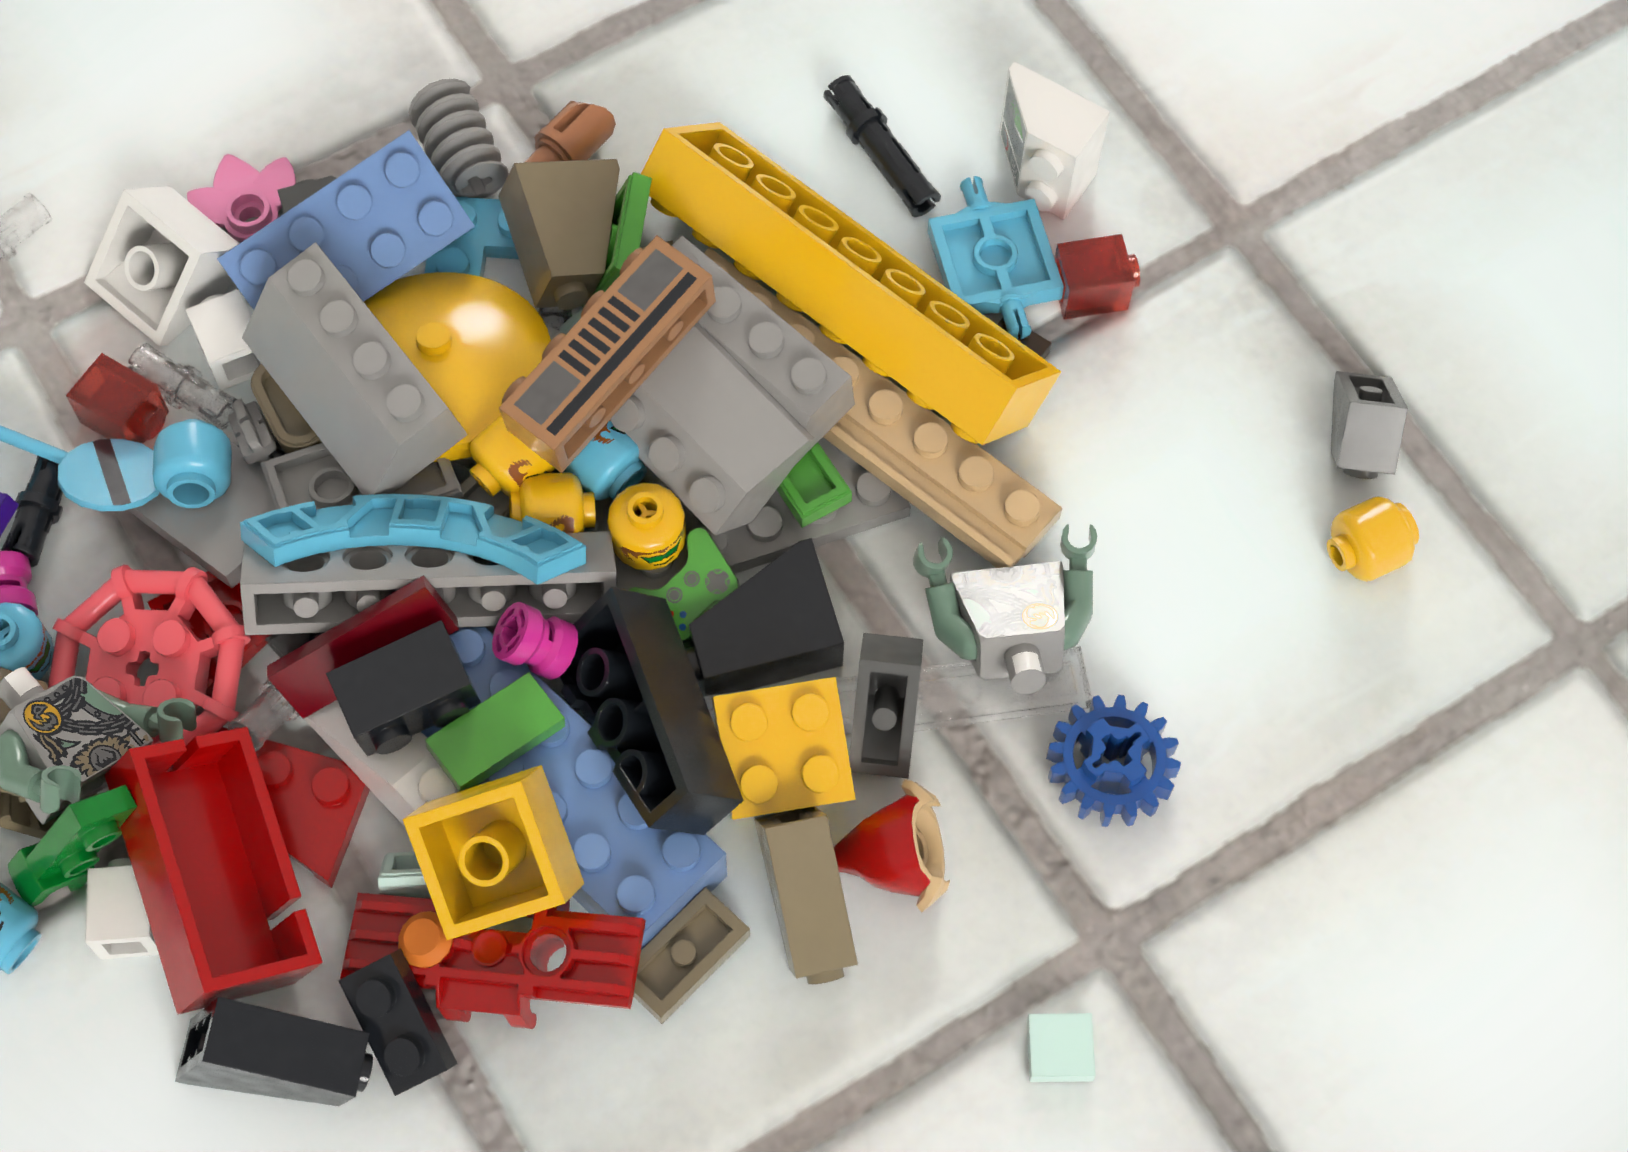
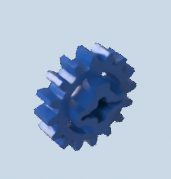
(1113, 734)

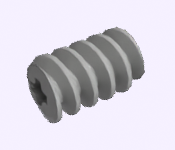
(457, 139)

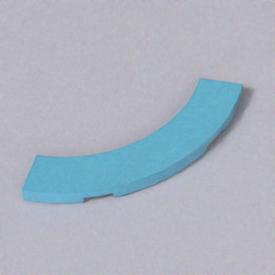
(415, 520)

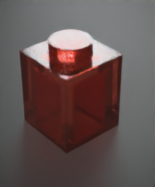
(1096, 276)
(118, 402)

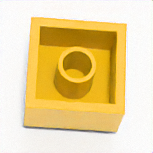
(785, 746)
(494, 852)

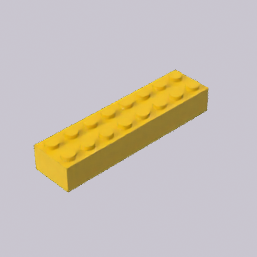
(848, 282)

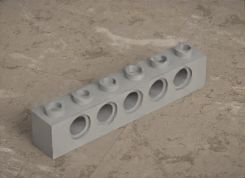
(337, 584)

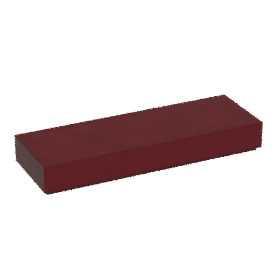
(302, 673)

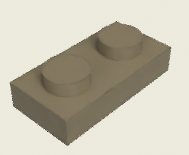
(687, 954)

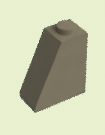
(561, 226)
(807, 893)

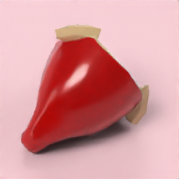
(899, 848)

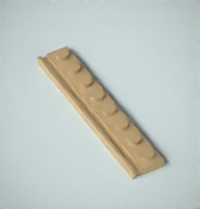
(923, 456)

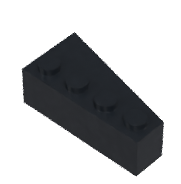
(650, 713)

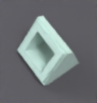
(402, 876)

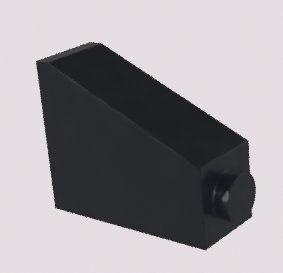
(768, 628)
(274, 1054)

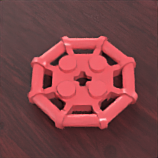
(157, 635)

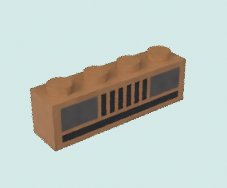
(607, 352)

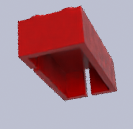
(213, 869)

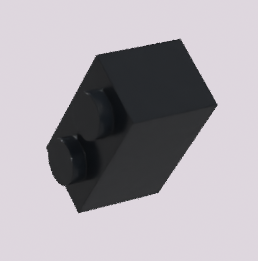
(403, 689)

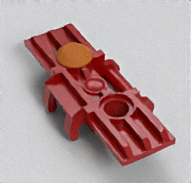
(501, 968)

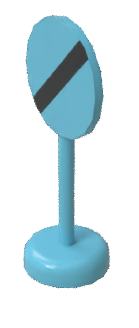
(97, 473)

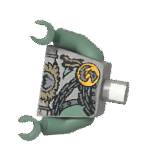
(1012, 616)
(69, 736)

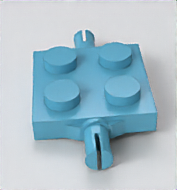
(996, 256)

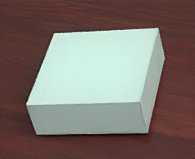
(1060, 1047)

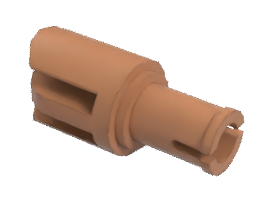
(573, 133)

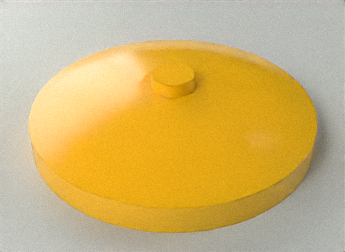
(465, 341)

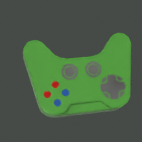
(699, 584)

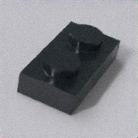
(399, 1022)

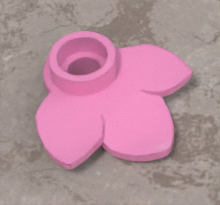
(243, 193)

